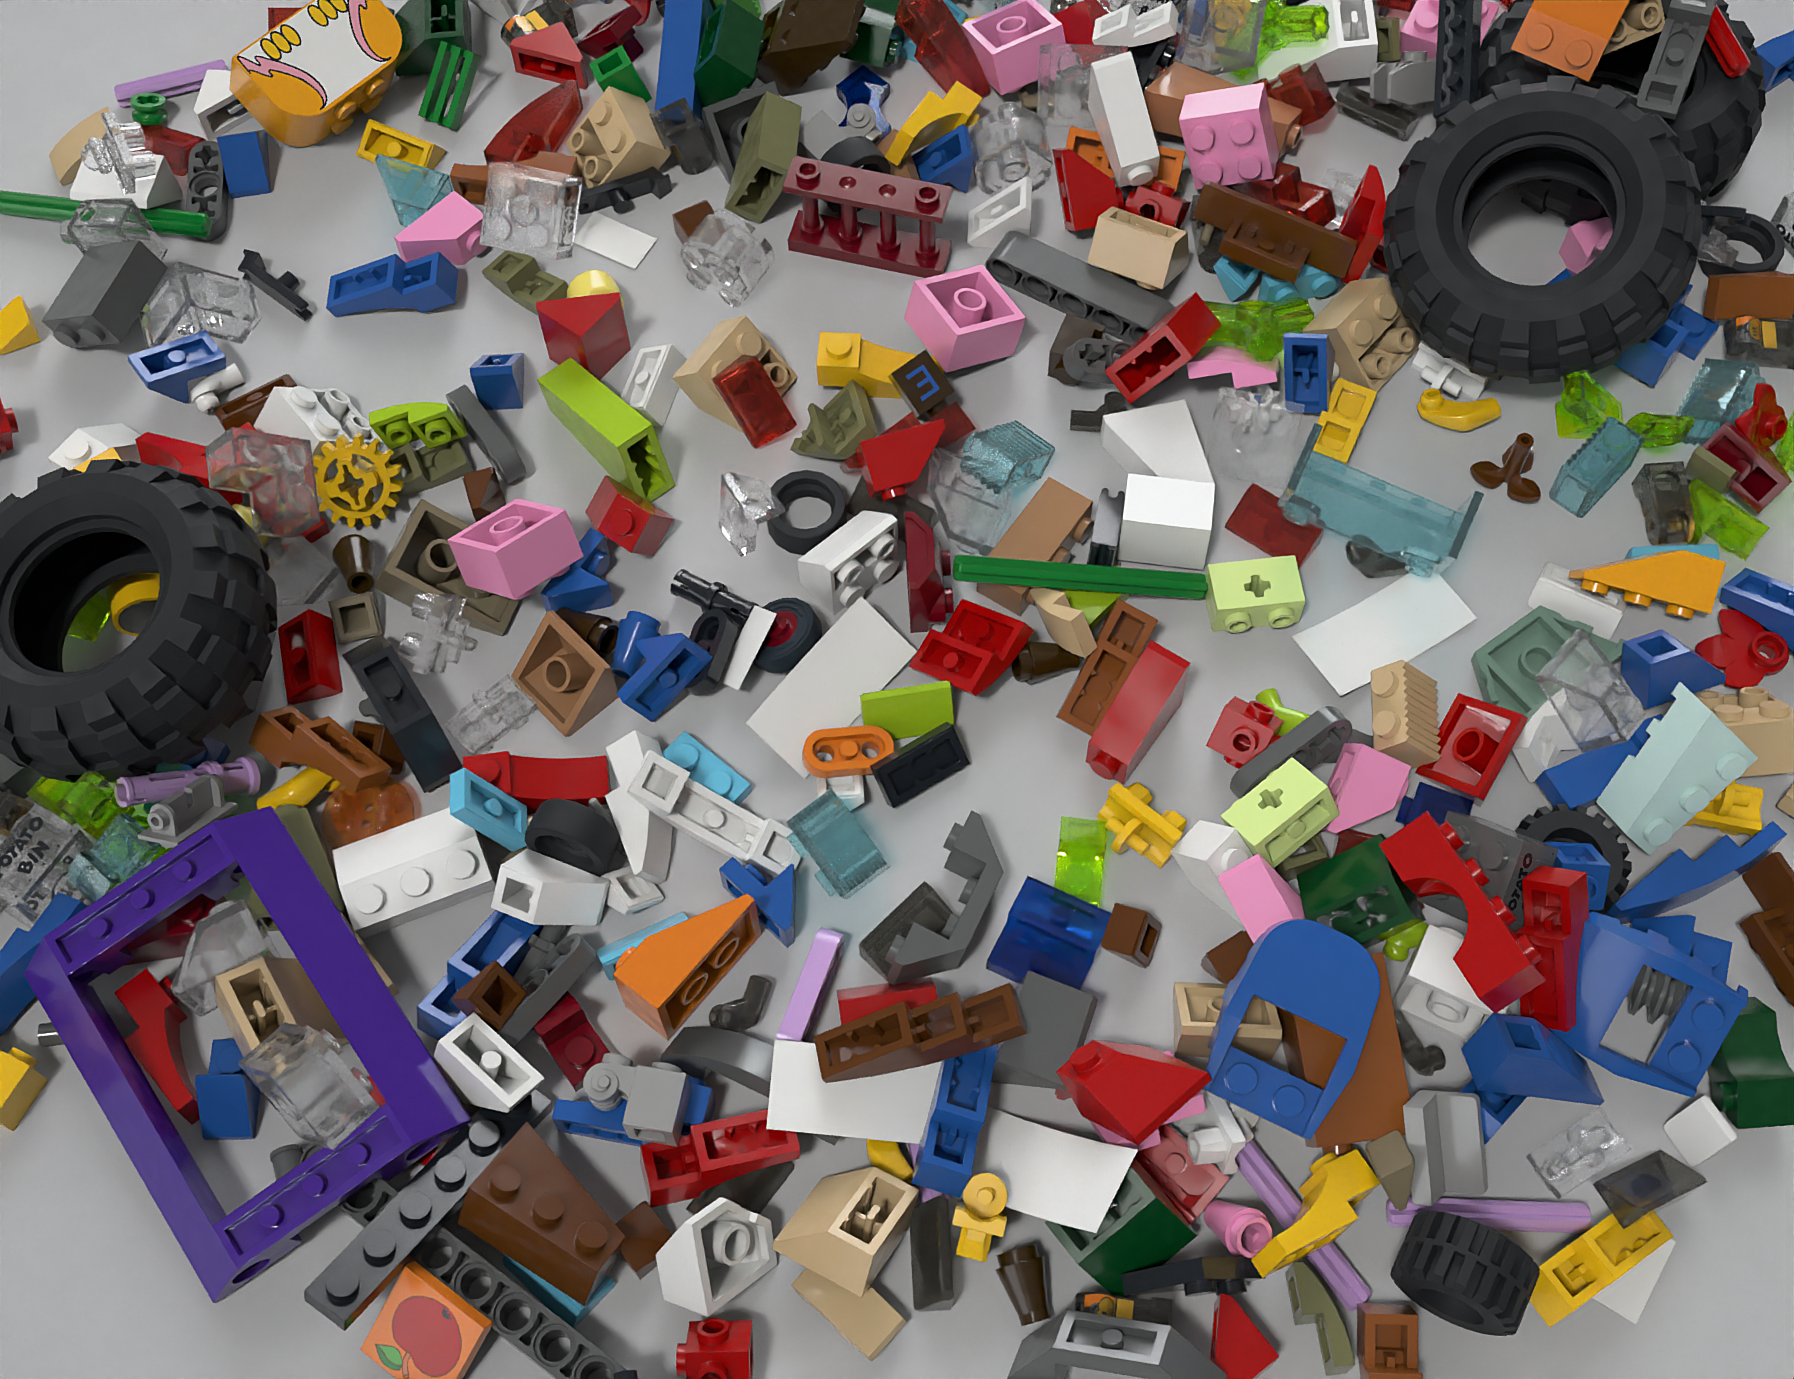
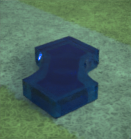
(865, 88)

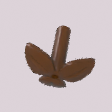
(1516, 461)

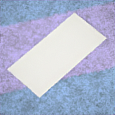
(867, 1108)

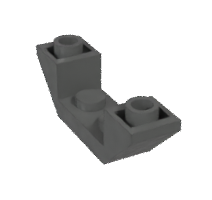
(929, 953)
(1111, 1347)

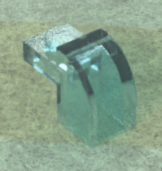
(112, 859)

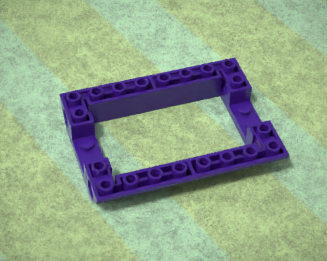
(419, 1100)

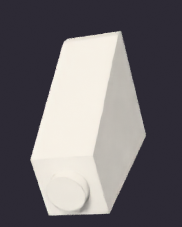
(1123, 120)
(1156, 442)

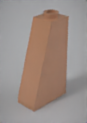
(1167, 94)

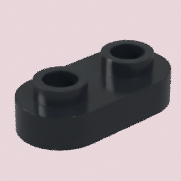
(716, 634)

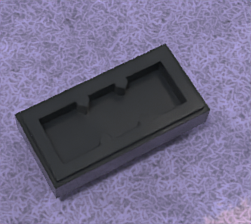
(919, 764)

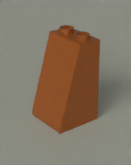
(1376, 1092)

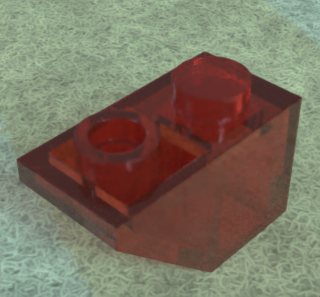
(1302, 89)

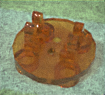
(347, 814)

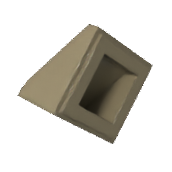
(356, 617)
(1392, 1166)

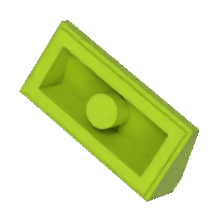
(909, 709)

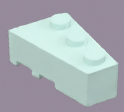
(1674, 773)

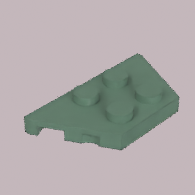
(1514, 657)

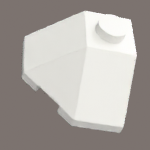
(715, 1256)

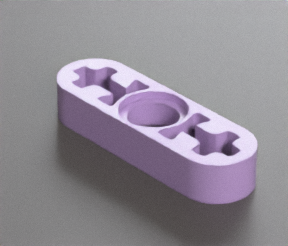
(812, 986)

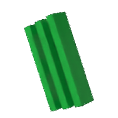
(443, 83)

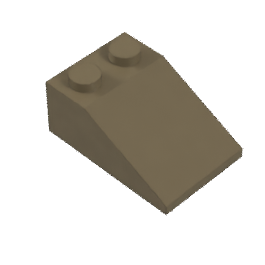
(425, 564)

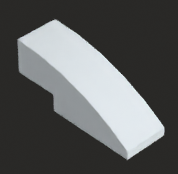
(641, 831)

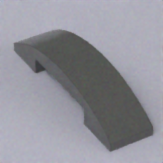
(1675, 57)
(729, 1054)

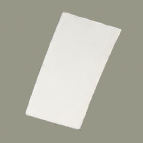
(1384, 629)
(827, 683)
(1050, 1170)

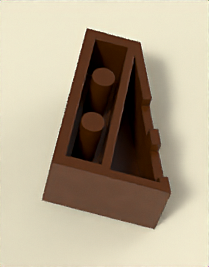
(542, 1217)

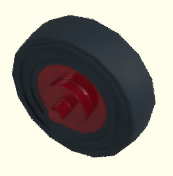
(790, 635)

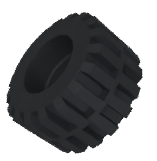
(1578, 827)
(1465, 1273)

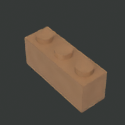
(1041, 532)

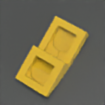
(1344, 420)

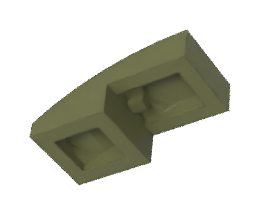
(1388, 38)
(523, 281)
(429, 467)
(1710, 471)
(1313, 1305)

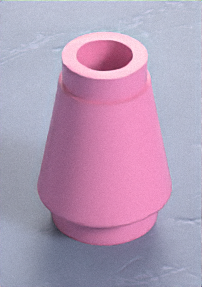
(1238, 1227)

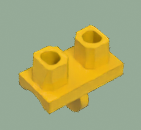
(1733, 811)
(1139, 825)
(980, 1215)

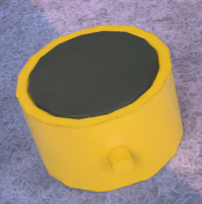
(133, 601)

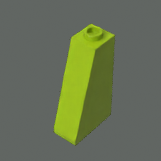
(608, 429)

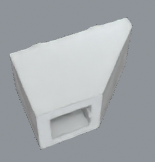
(1206, 854)
(549, 891)

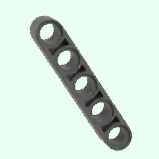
(1075, 286)

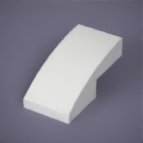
(1127, 29)
(1541, 742)

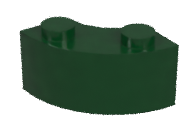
(878, 35)
(1751, 1072)

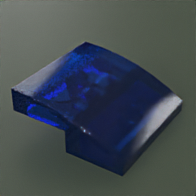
(1049, 936)

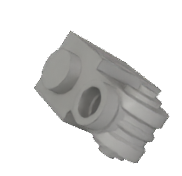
(823, 133)
(654, 1096)

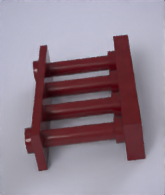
(861, 242)

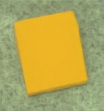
(17, 326)

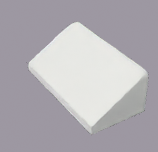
(650, 383)
(1564, 596)

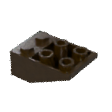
(805, 39)

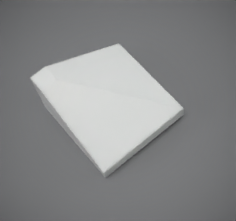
(848, 788)
(629, 892)

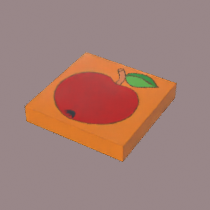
(425, 1329)

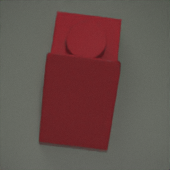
(612, 33)
(1760, 471)
(570, 1039)

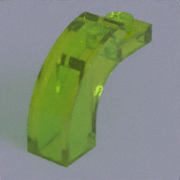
(85, 804)

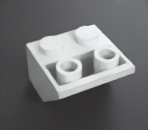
(314, 416)
(851, 560)

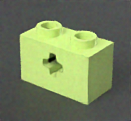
(1254, 594)
(1282, 812)

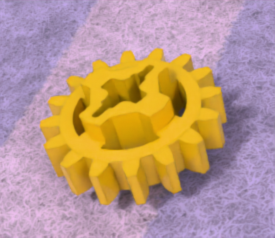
(351, 463)

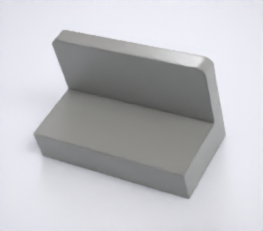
(1445, 1144)

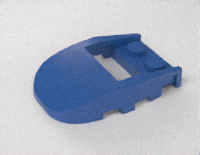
(1607, 969)
(1315, 977)

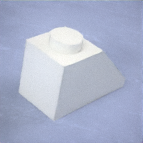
(94, 440)
(484, 1067)

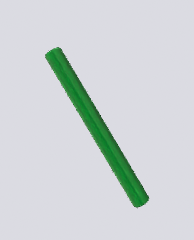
(64, 208)
(1079, 577)

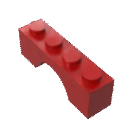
(1491, 955)

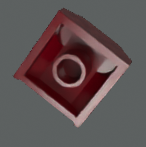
(925, 572)

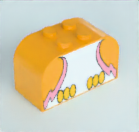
(318, 69)

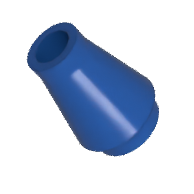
(627, 656)

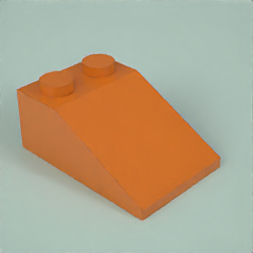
(1569, 33)
(684, 963)

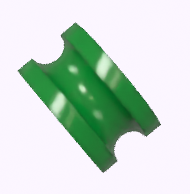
(148, 108)

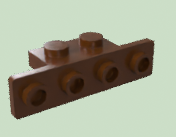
(1272, 237)
(1772, 930)

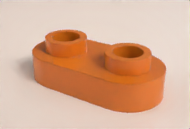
(846, 749)

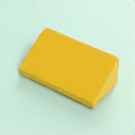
(397, 145)

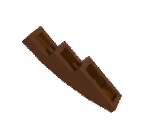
(916, 1037)

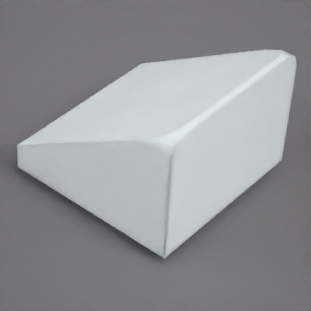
(1699, 1131)

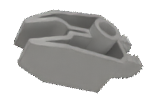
(1404, 81)

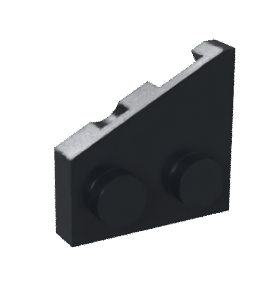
(1194, 1276)

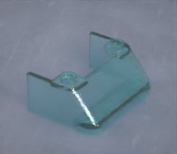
(1374, 511)

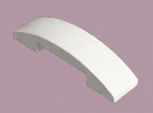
(710, 817)

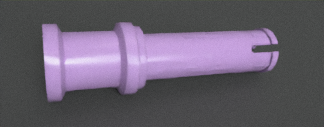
(239, 778)

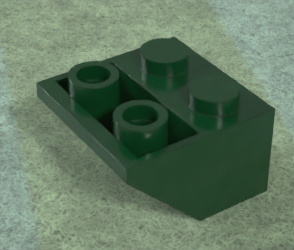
(425, 26)
(728, 53)
(1359, 895)
(1135, 1235)

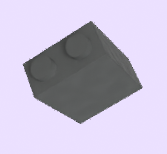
(104, 294)

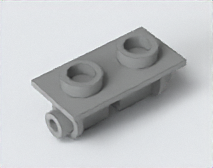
(187, 811)

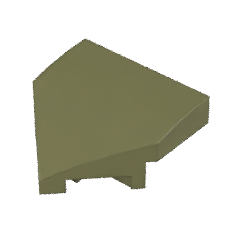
(839, 426)

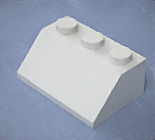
(411, 872)

